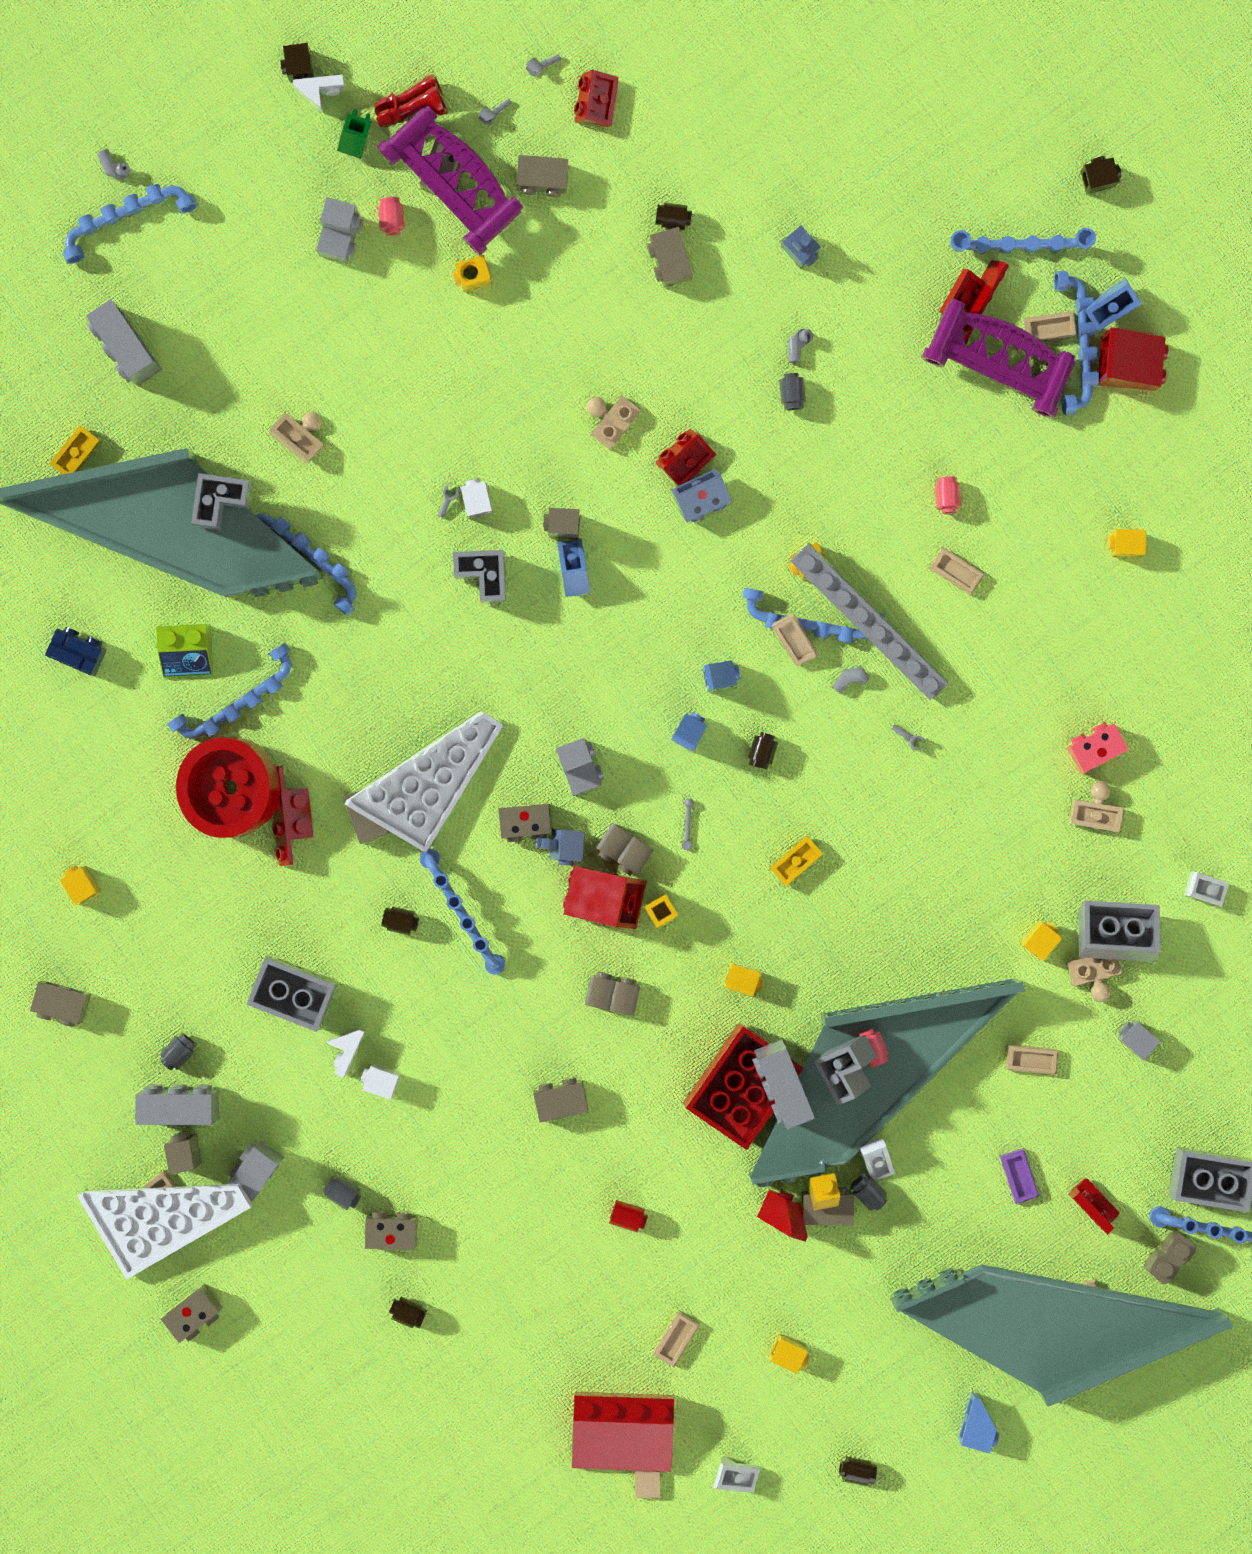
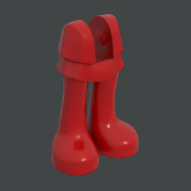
(396, 108)

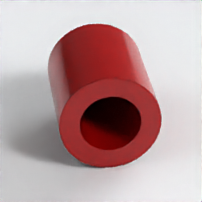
(628, 1216)

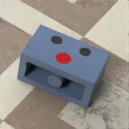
(701, 496)

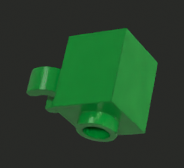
(354, 135)

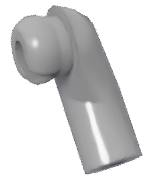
(797, 342)

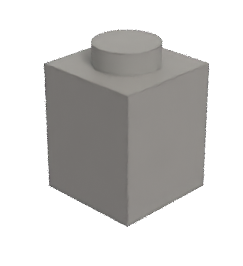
(1137, 1039)

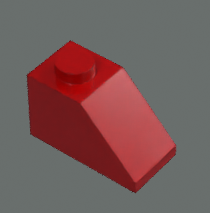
(784, 1214)

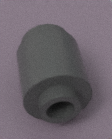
(792, 392)
(177, 1052)
(869, 1192)
(342, 1193)

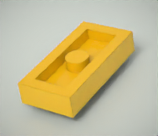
(75, 451)
(796, 860)

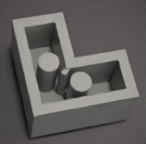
(339, 229)
(213, 494)
(488, 568)
(579, 766)
(843, 1067)
(256, 1169)

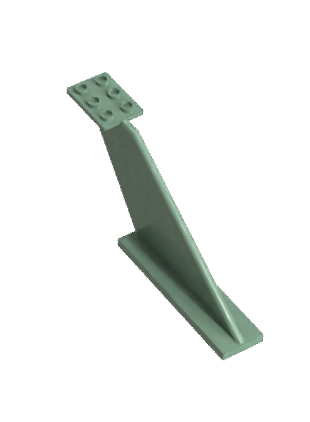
(147, 514)
(920, 1039)
(1054, 1330)

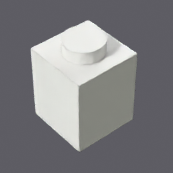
(476, 498)
(380, 1081)

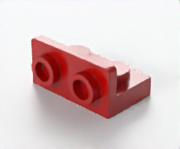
(596, 98)
(685, 457)
(1094, 1204)

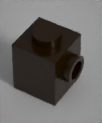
(297, 62)
(1100, 174)

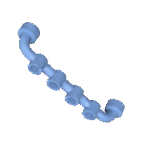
(111, 215)
(962, 241)
(1086, 353)
(318, 557)
(820, 629)
(232, 711)
(493, 962)
(1161, 1217)

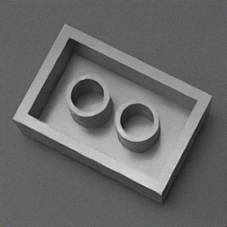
(122, 343)
(1119, 931)
(292, 993)
(782, 1085)
(177, 1105)
(1212, 1179)

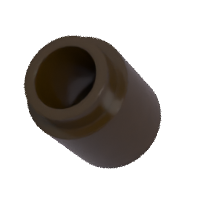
(673, 216)
(762, 750)
(400, 920)
(407, 1312)
(858, 1471)

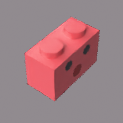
(1097, 747)

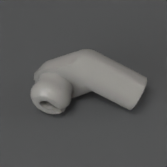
(111, 168)
(850, 676)

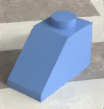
(1113, 304)
(573, 568)
(721, 675)
(689, 731)
(977, 1427)

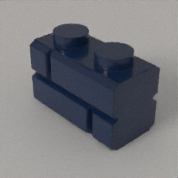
(75, 651)

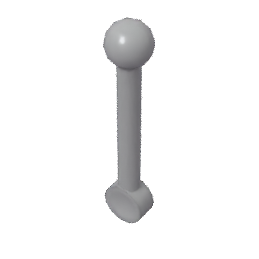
(686, 844)

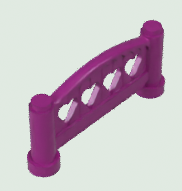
(482, 223)
(950, 344)

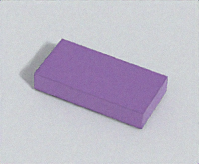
(1019, 1175)

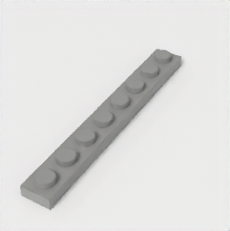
(869, 621)

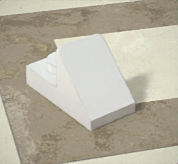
(314, 87)
(1206, 888)
(349, 1044)
(877, 1159)
(736, 1476)

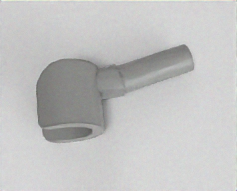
(534, 67)
(488, 116)
(447, 500)
(907, 736)

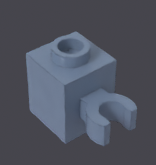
(801, 247)
(564, 845)

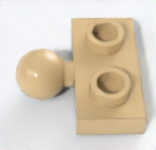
(614, 420)
(298, 437)
(1095, 813)
(1094, 970)

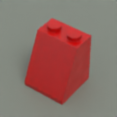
(1132, 360)
(604, 897)

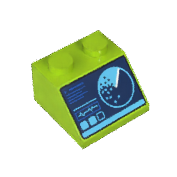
(185, 650)

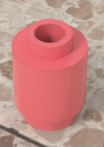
(391, 216)
(948, 495)
(879, 1047)

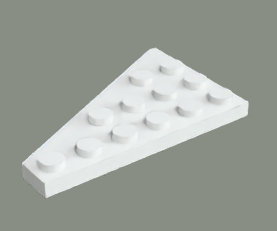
(425, 788)
(155, 1222)

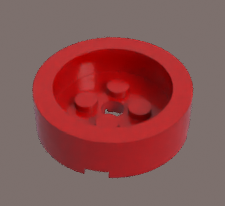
(204, 793)

